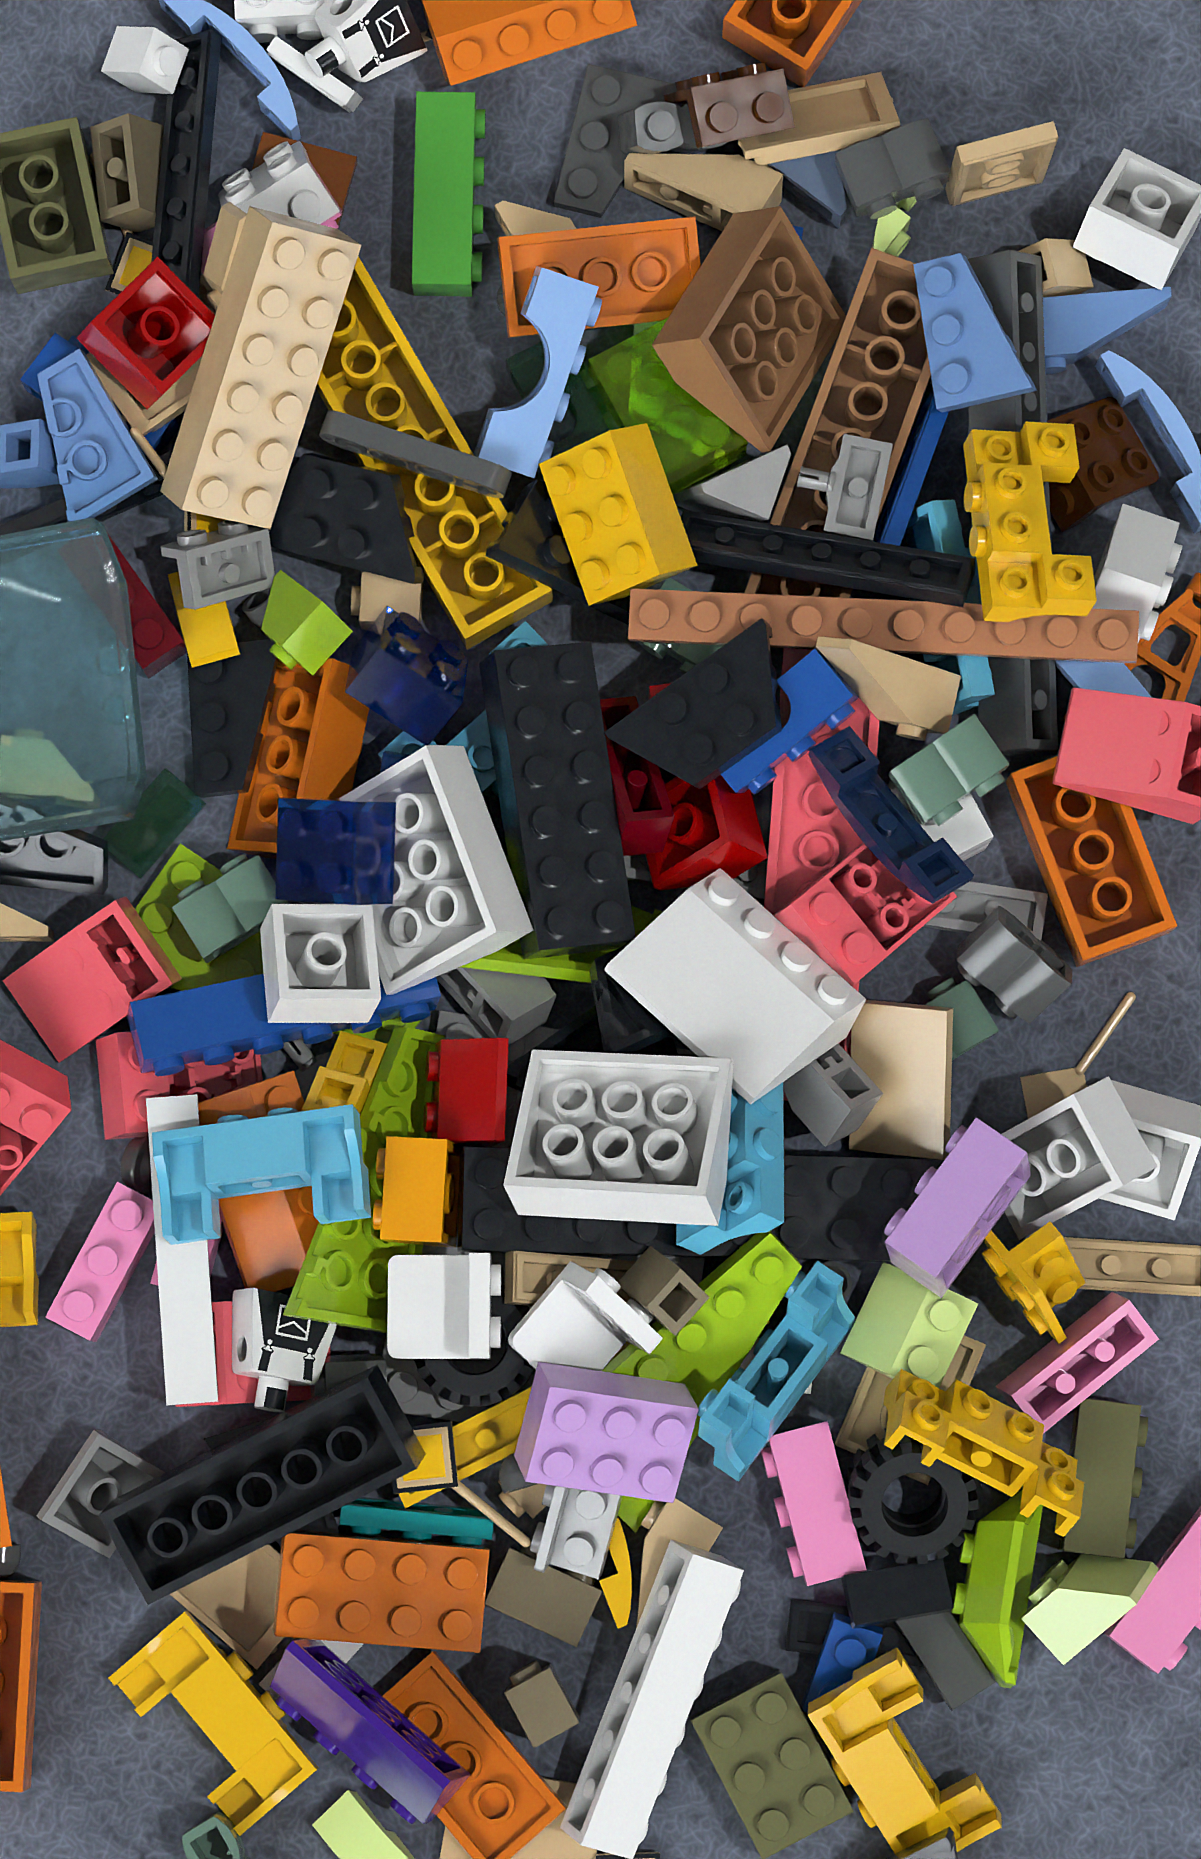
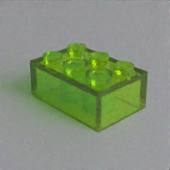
(642, 391)

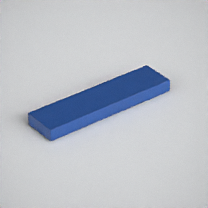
(910, 473)

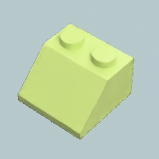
(908, 1327)
(1084, 1600)

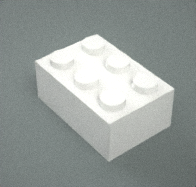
(1075, 1156)

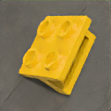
(1037, 1274)

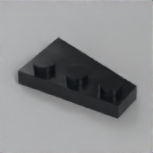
(227, 717)

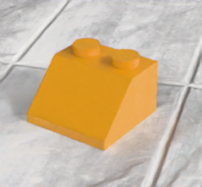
(418, 1191)

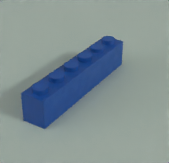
(232, 1018)

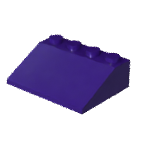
(367, 1729)

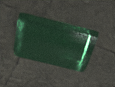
(158, 821)

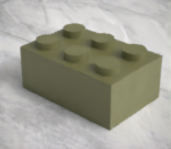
(50, 208)
(771, 1764)

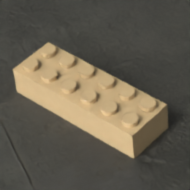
(260, 368)

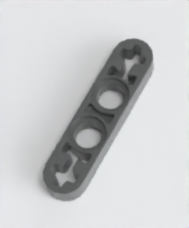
(415, 454)

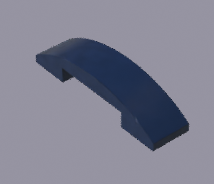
(883, 821)

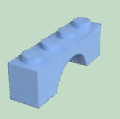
(559, 312)

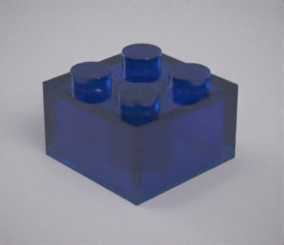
(407, 675)
(335, 851)

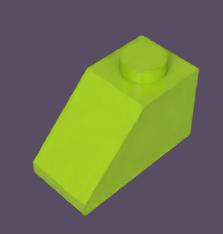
(301, 625)

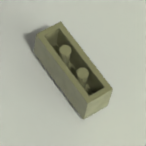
(1106, 1446)

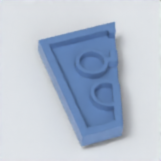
(964, 341)
(90, 438)

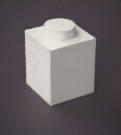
(145, 59)

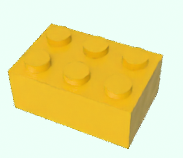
(617, 513)

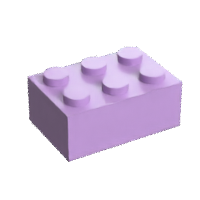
(956, 1206)
(605, 1432)

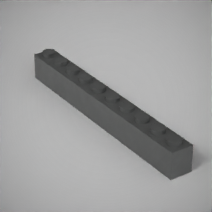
(1024, 706)

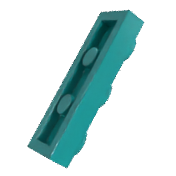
(418, 1521)

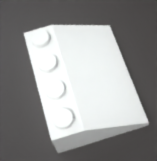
(449, 871)
(737, 985)
(622, 1137)

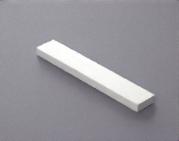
(182, 1281)

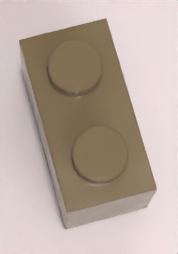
(127, 170)
(548, 1601)
(540, 1702)

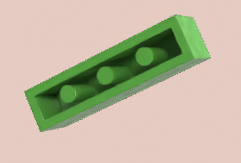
(445, 194)

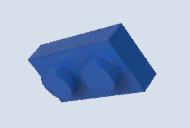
(840, 1655)

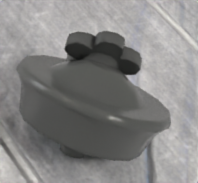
(136, 1165)

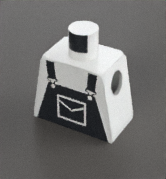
(364, 38)
(275, 1346)

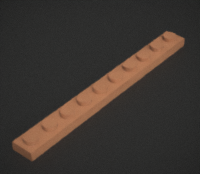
(882, 623)

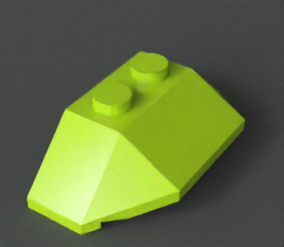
(997, 1586)

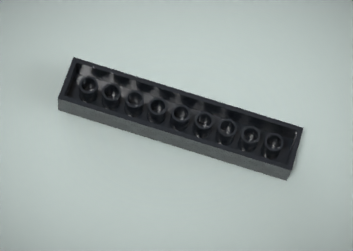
(830, 1212)

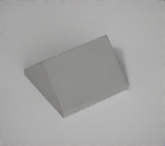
(740, 491)
(93, 1479)

